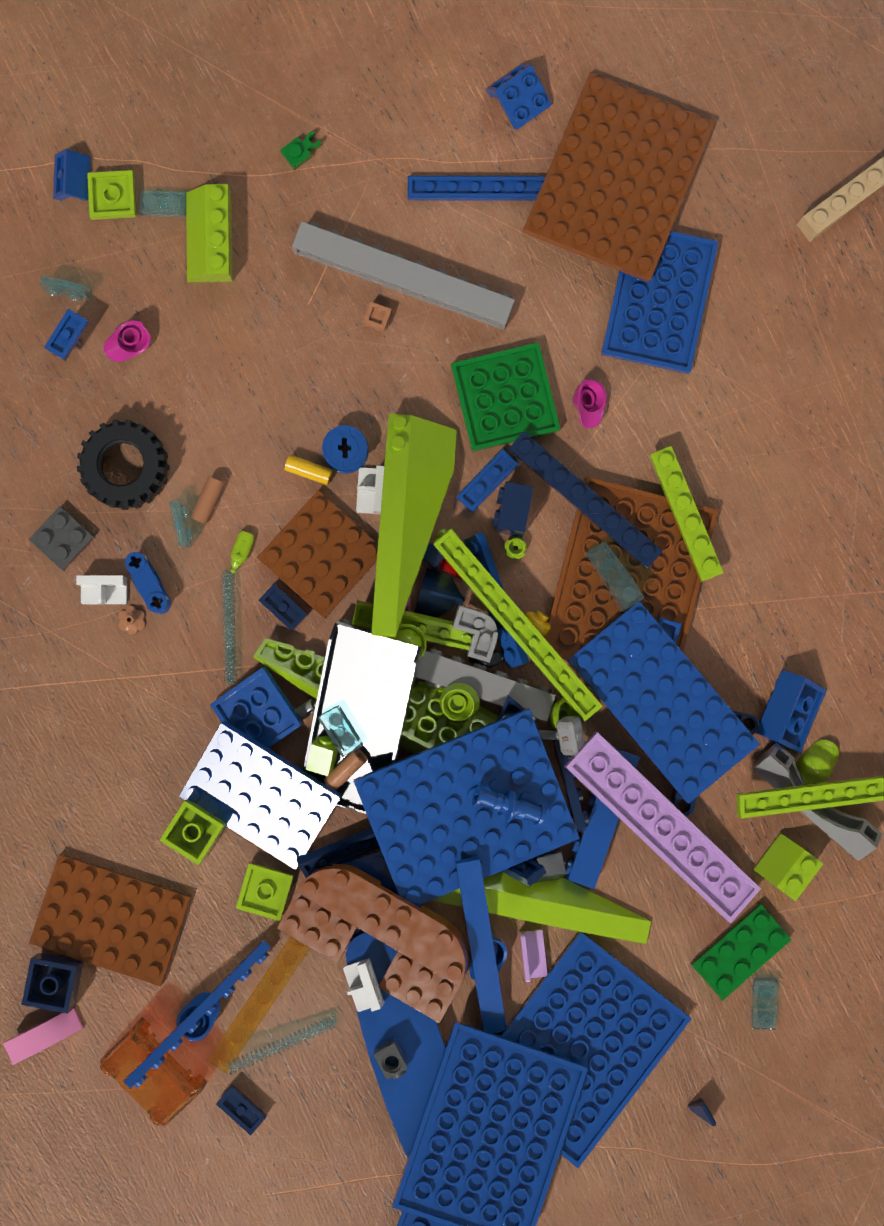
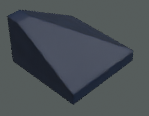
(700, 1109)

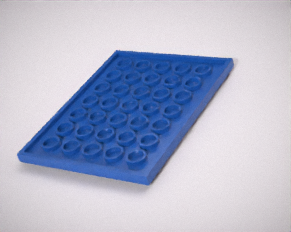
(427, 814)
(603, 1019)
(489, 1132)

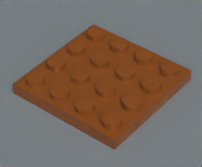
(320, 554)

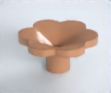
(136, 623)

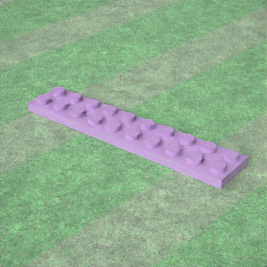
(662, 827)

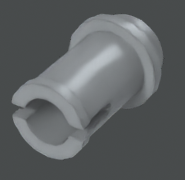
(305, 709)

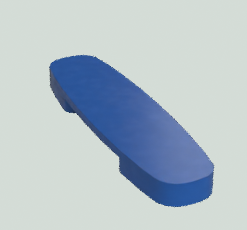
(416, 1035)

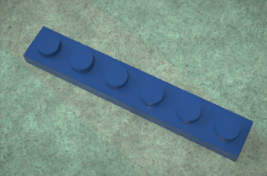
(512, 651)

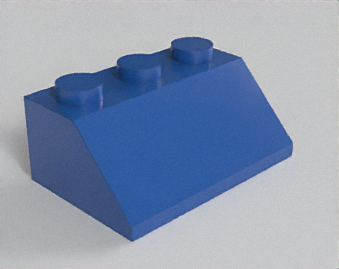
(791, 711)

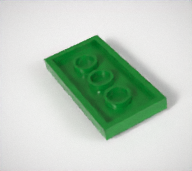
(741, 951)

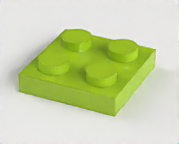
(111, 195)
(264, 891)

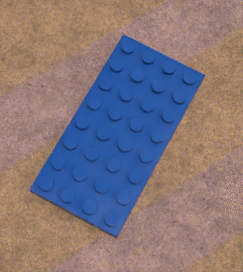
(663, 702)

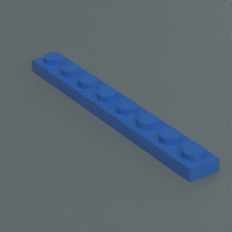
(191, 1022)

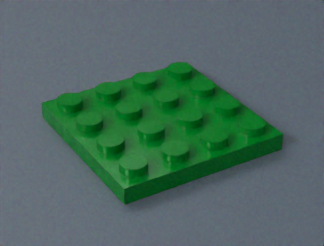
(505, 396)

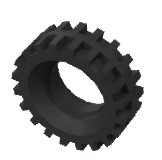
(148, 482)

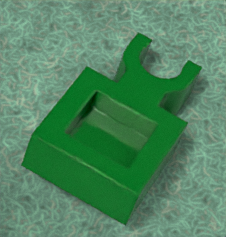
(298, 152)

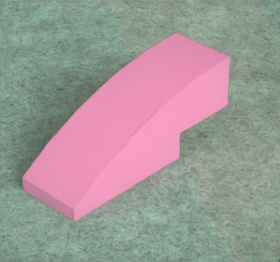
(42, 1036)

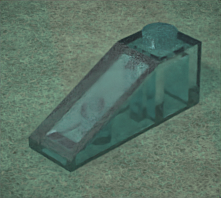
(615, 576)

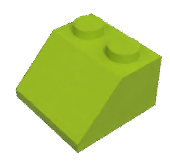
(787, 866)

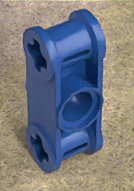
(147, 583)

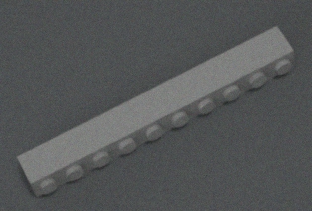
(403, 275)
(488, 686)

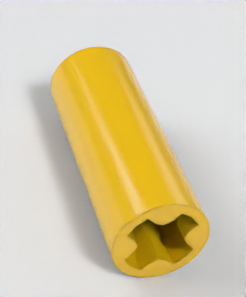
(308, 469)

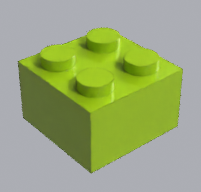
(193, 832)

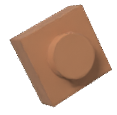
(377, 316)

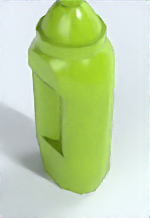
(241, 549)

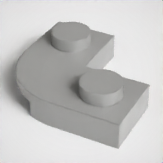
(482, 628)

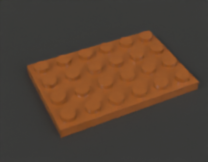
(110, 919)

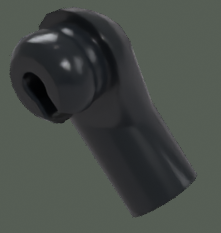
(497, 658)

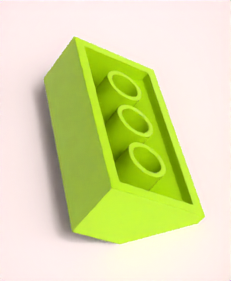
(209, 234)

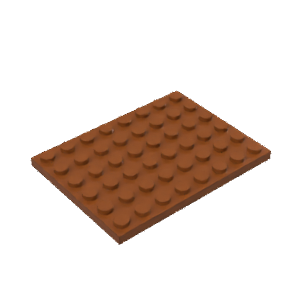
(619, 177)
(669, 585)

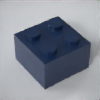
(514, 509)
(52, 983)

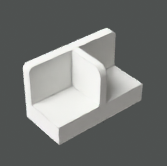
(370, 490)
(103, 589)
(363, 985)

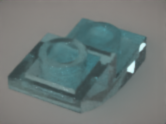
(764, 1003)

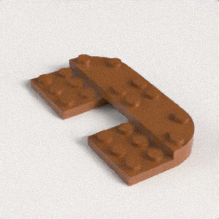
(428, 946)

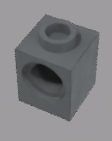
(391, 1048)

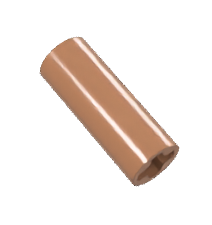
(207, 500)
(345, 769)

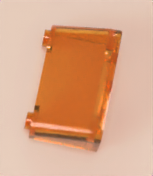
(166, 1088)

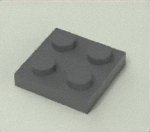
(61, 538)

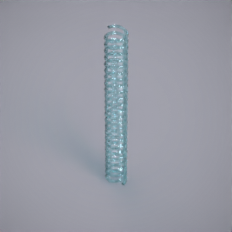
(228, 638)
(284, 1045)

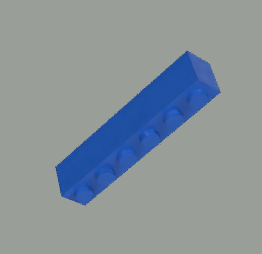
(595, 841)

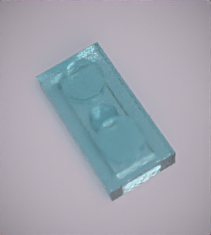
(162, 203)
(74, 290)
(183, 533)
(340, 730)

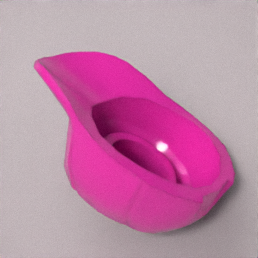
(127, 341)
(590, 401)

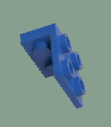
(520, 95)

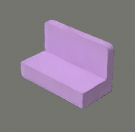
(533, 954)

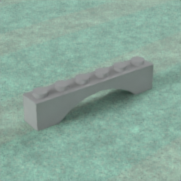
(850, 832)

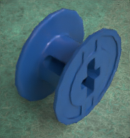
(334, 442)

